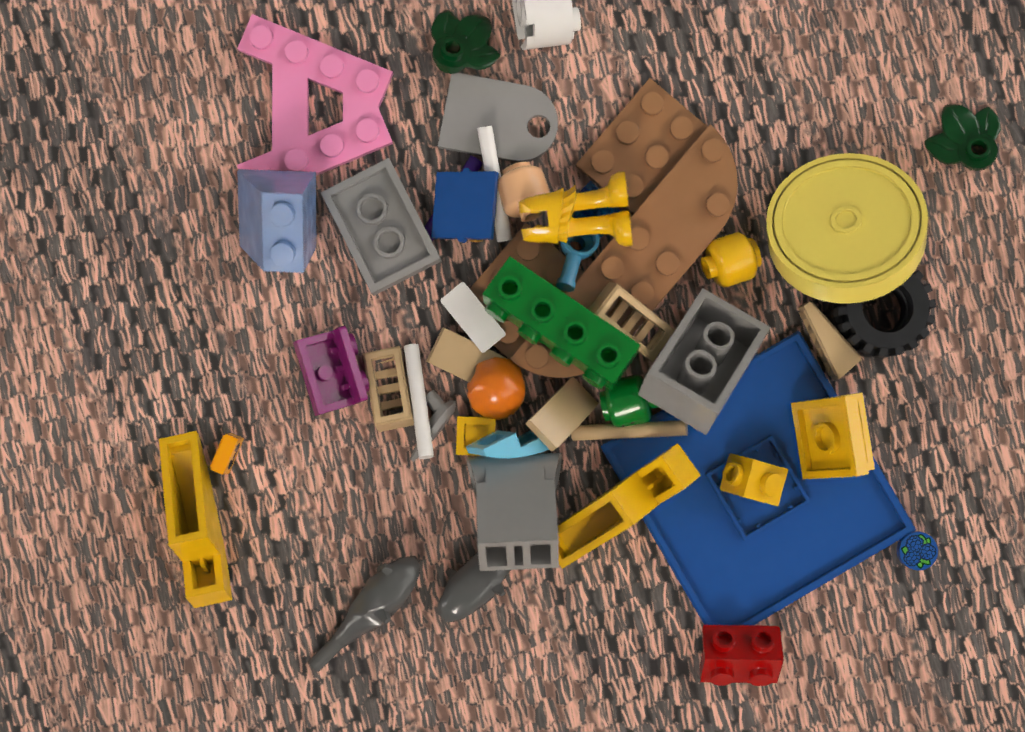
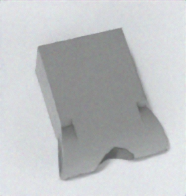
(516, 511)

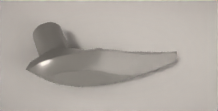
(442, 413)

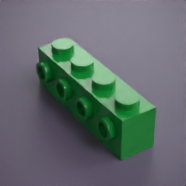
(560, 324)

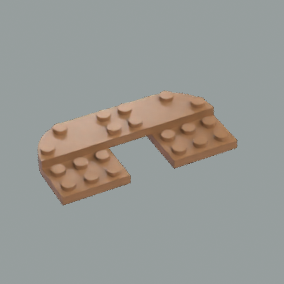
(679, 201)

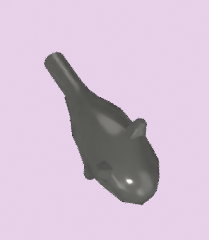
(469, 590)
(373, 606)

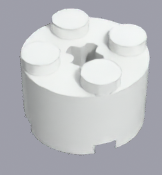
(545, 22)

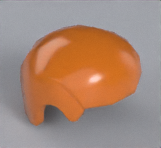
(496, 388)

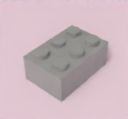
(703, 361)

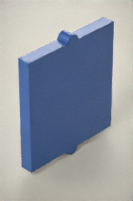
(465, 205)

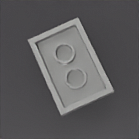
(381, 226)

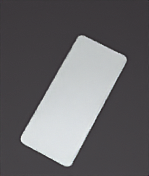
(472, 317)

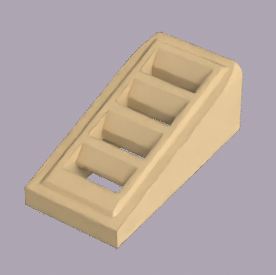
(607, 298)
(831, 346)
(393, 421)

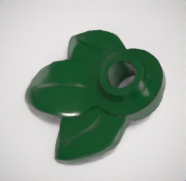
(466, 39)
(961, 133)

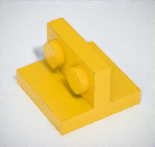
(833, 437)

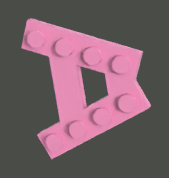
(295, 62)

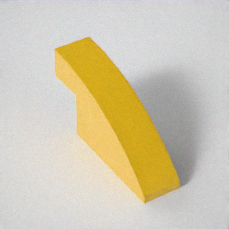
(624, 504)
(193, 520)

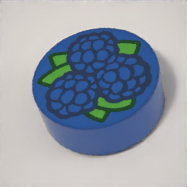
(917, 550)

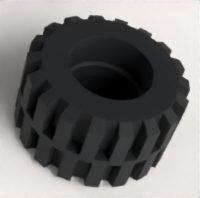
(903, 337)

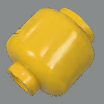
(731, 259)

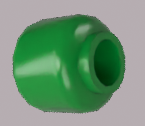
(624, 404)

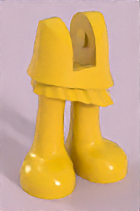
(563, 203)

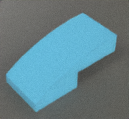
(507, 445)

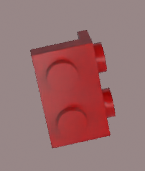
(741, 654)

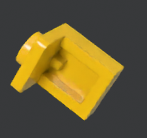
(753, 479)

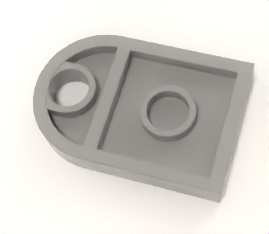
(506, 106)

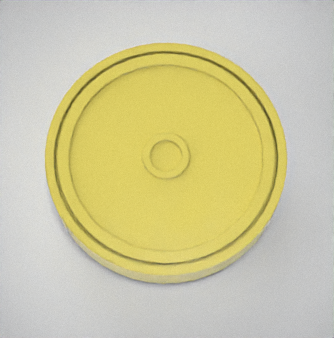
(847, 228)

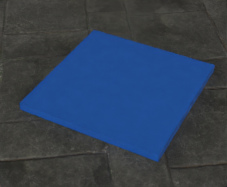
(748, 556)

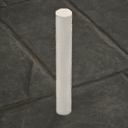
(491, 163)
(418, 401)

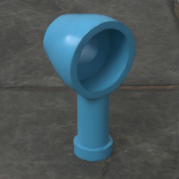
(573, 259)

